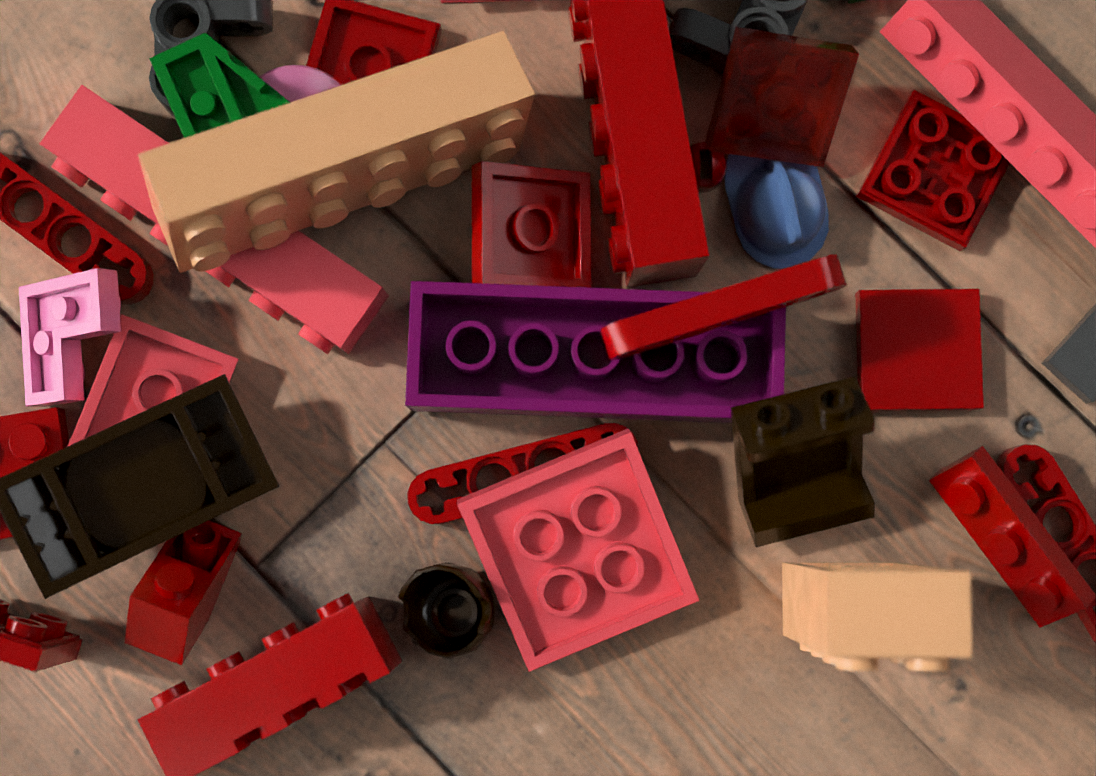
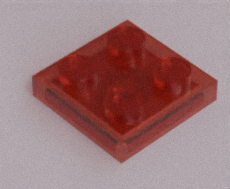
(780, 97)

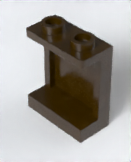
(802, 461)

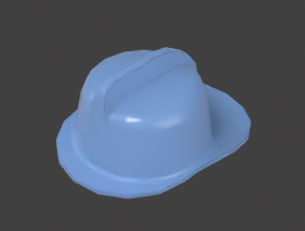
(777, 209)

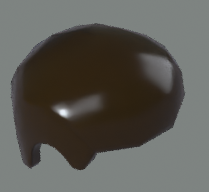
(447, 609)

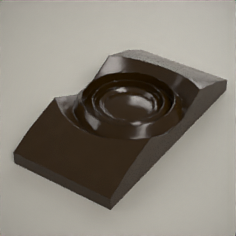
(134, 485)

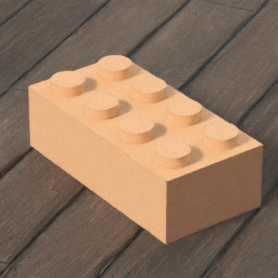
(878, 611)

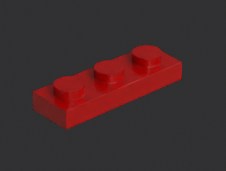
(1012, 538)

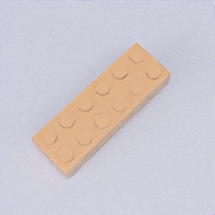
(337, 152)

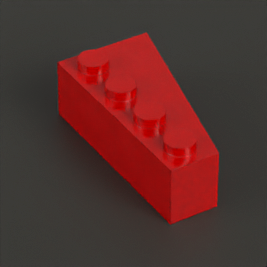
(270, 689)

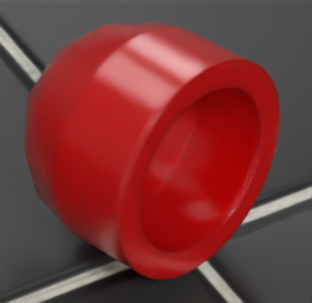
(717, 163)

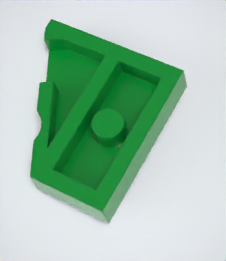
(210, 85)

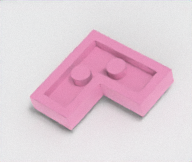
(54, 322)

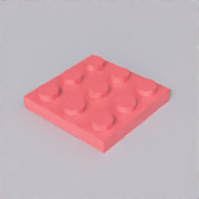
(578, 550)

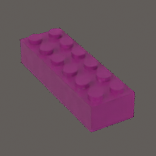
(545, 355)

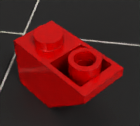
(180, 591)

